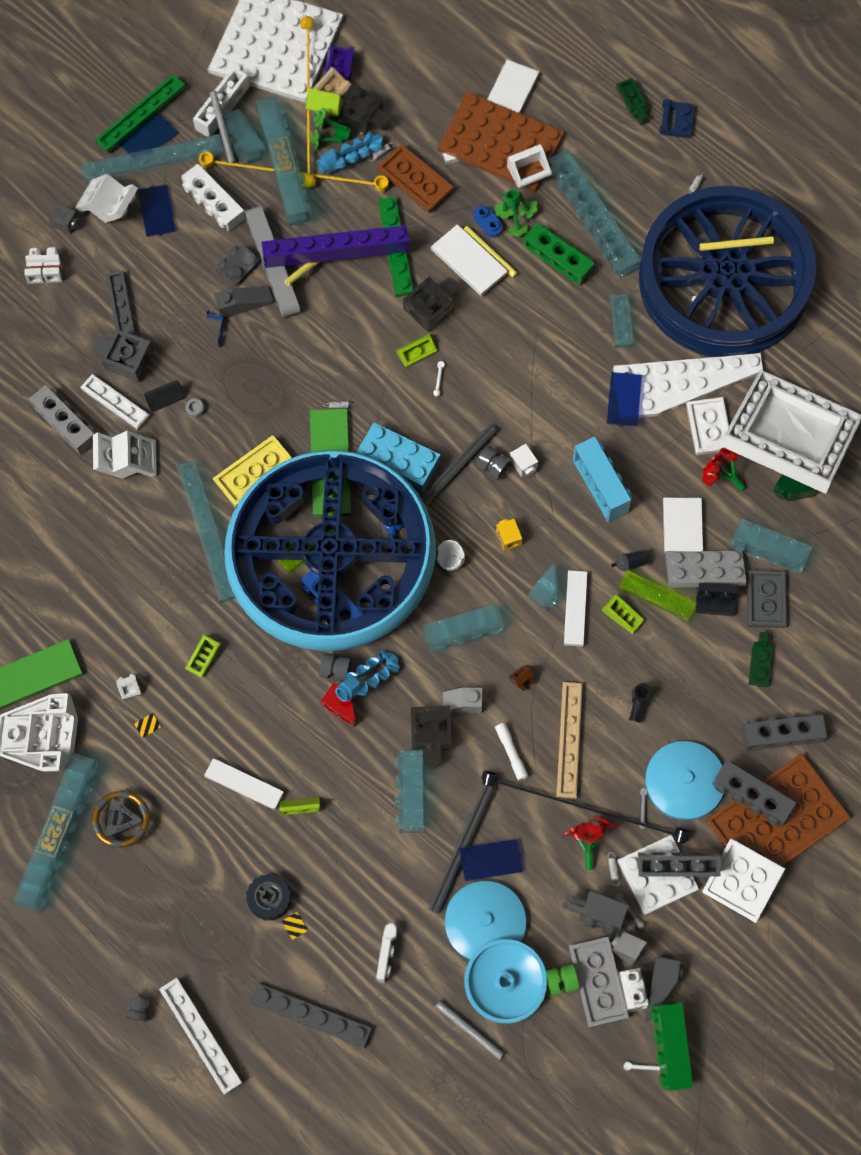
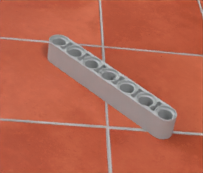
(276, 275)

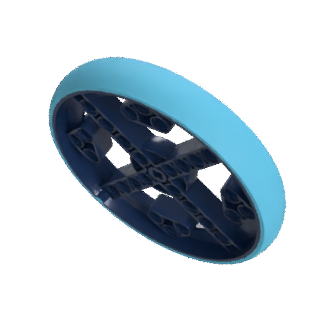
(286, 480)

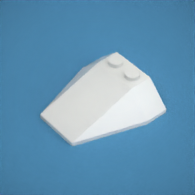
(40, 733)

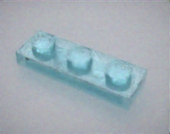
(621, 320)

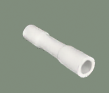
(516, 763)

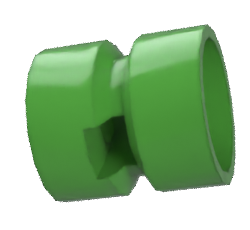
(562, 980)

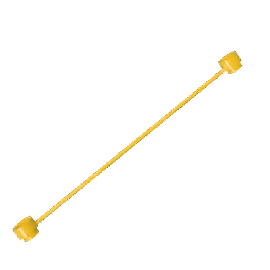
(306, 24)
(380, 183)

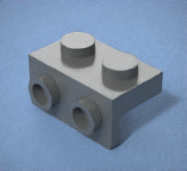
(237, 264)

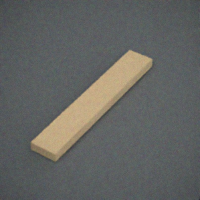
(569, 740)

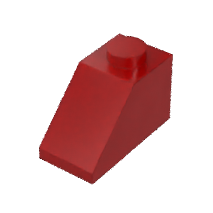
(339, 708)

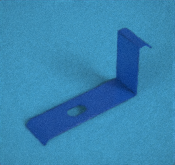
(211, 316)

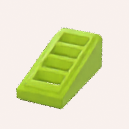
(619, 618)
(209, 659)

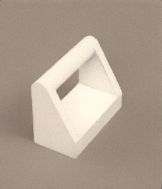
(525, 158)

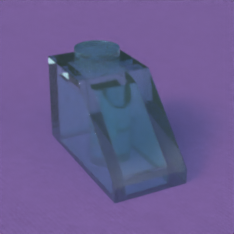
(546, 590)

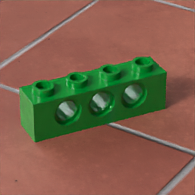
(562, 263)

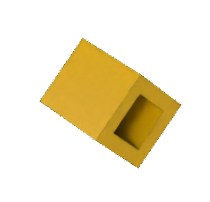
(508, 534)

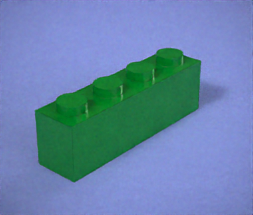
(671, 1046)

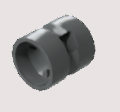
(493, 462)
(334, 667)

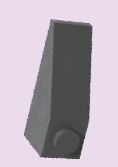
(241, 300)
(663, 979)

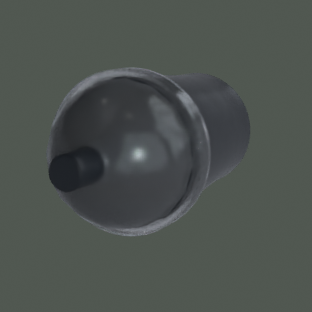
(631, 560)

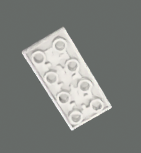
(469, 260)

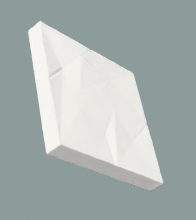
(792, 431)

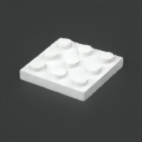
(744, 881)
(655, 892)

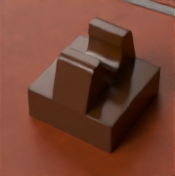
(520, 676)

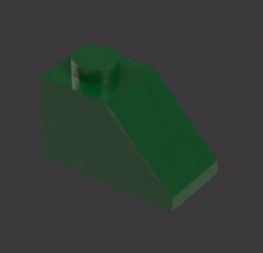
(792, 490)

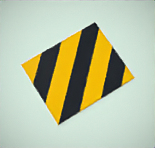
(147, 725)
(294, 925)

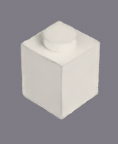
(524, 460)

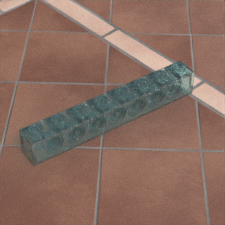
(565, 163)

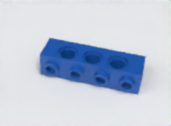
(344, 605)

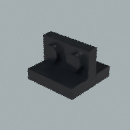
(716, 599)

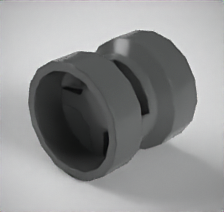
(138, 1009)

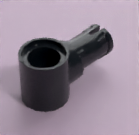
(639, 703)

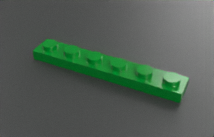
(140, 113)
(398, 261)

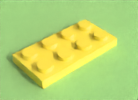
(244, 472)

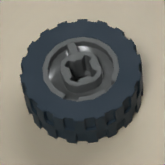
(268, 897)

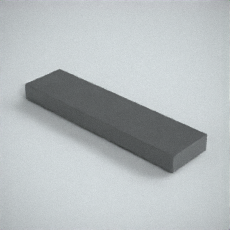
(120, 302)

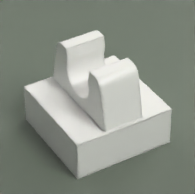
(128, 686)

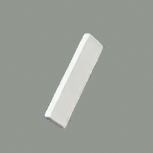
(115, 402)
(575, 608)
(244, 784)

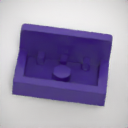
(340, 60)

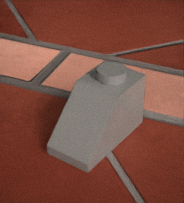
(463, 700)
(627, 947)

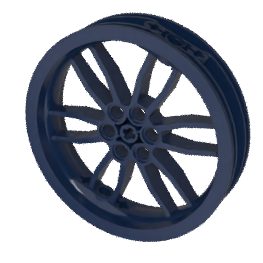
(751, 206)

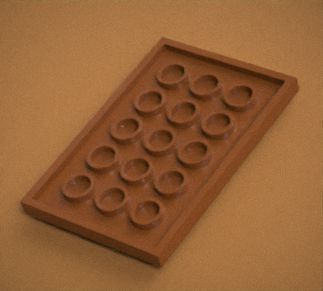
(490, 133)
(809, 821)

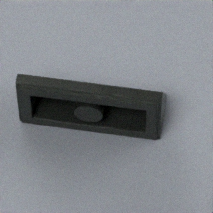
(164, 396)

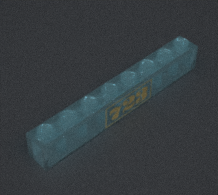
(283, 161)
(55, 833)

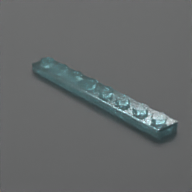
(152, 158)
(206, 529)

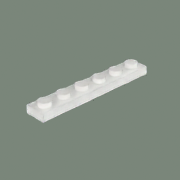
(200, 1036)

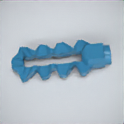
(331, 162)
(351, 686)

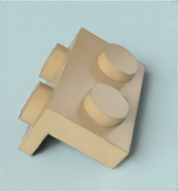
(333, 83)

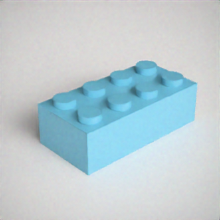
(405, 456)
(602, 479)

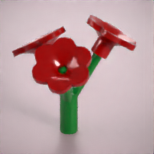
(711, 473)
(592, 834)

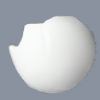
(450, 555)

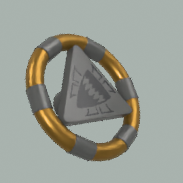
(120, 819)

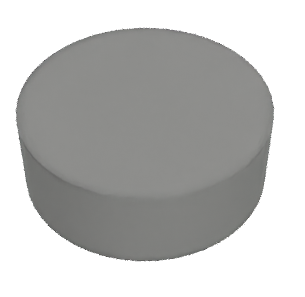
(195, 408)

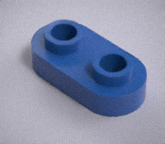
(485, 221)

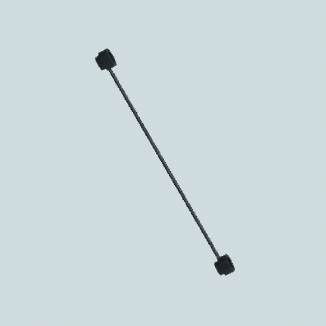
(680, 834)

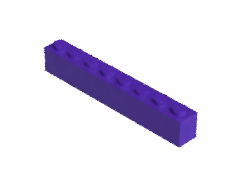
(335, 246)

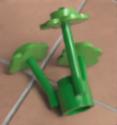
(340, 130)
(508, 208)

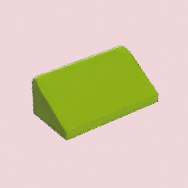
(318, 99)
(416, 350)
(300, 806)

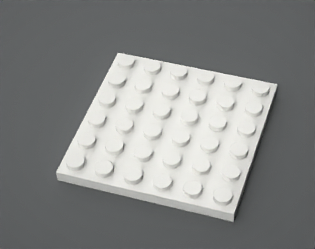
(272, 48)

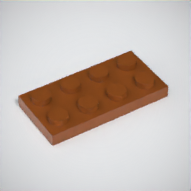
(415, 178)

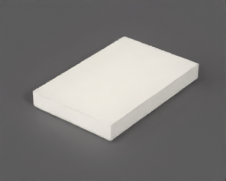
(513, 86)
(707, 424)
(682, 524)

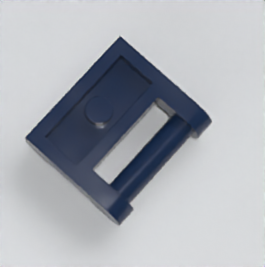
(682, 121)

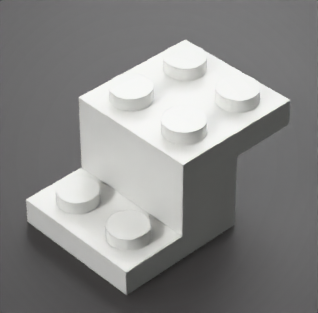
(107, 198)
(124, 454)

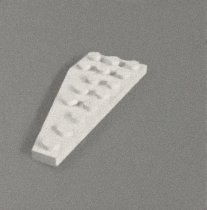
(676, 382)

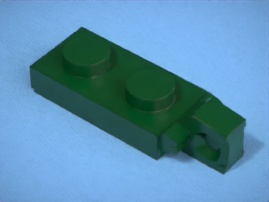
(633, 100)
(760, 662)

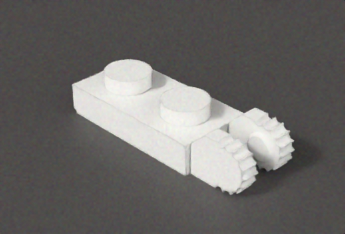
(386, 951)

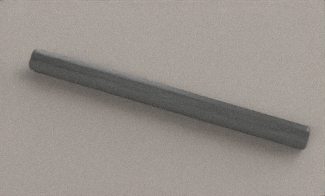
(458, 464)
(464, 841)

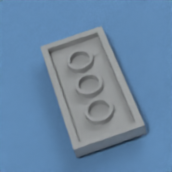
(708, 567)
(598, 982)

